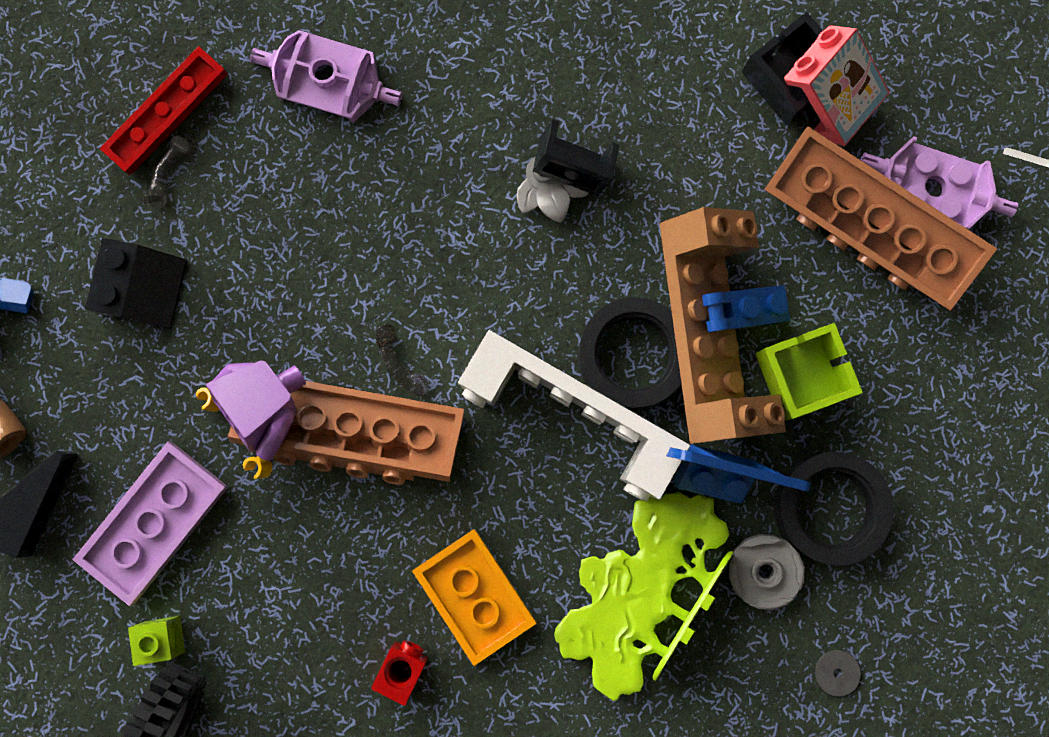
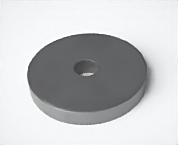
(825, 673)

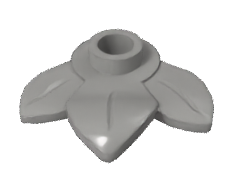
(545, 193)

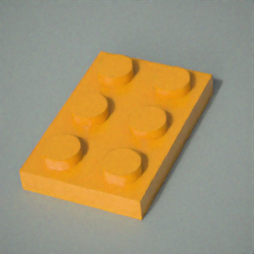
(474, 597)

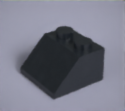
(135, 283)

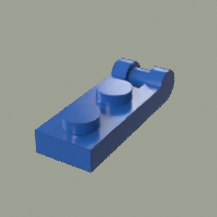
(746, 308)

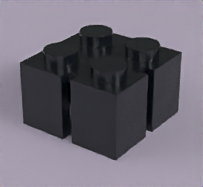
(768, 71)

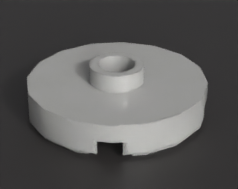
(772, 590)

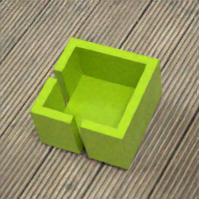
(805, 373)

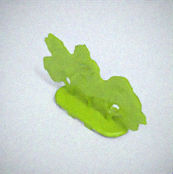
(635, 592)

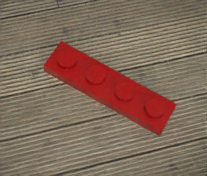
(164, 111)

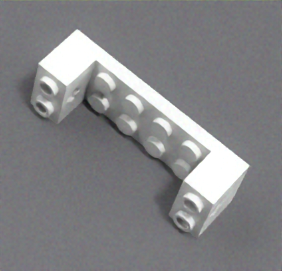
(495, 362)

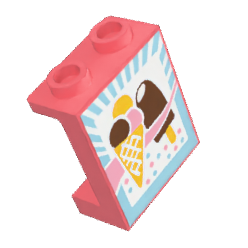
(839, 82)

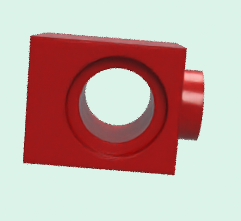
(389, 683)

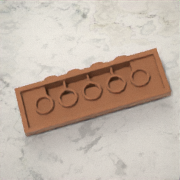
(879, 220)
(370, 434)

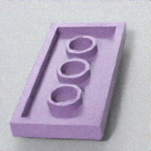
(150, 523)

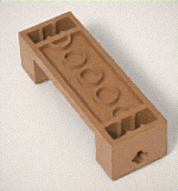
(710, 362)

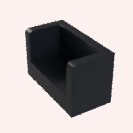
(573, 163)

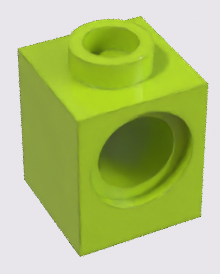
(156, 640)

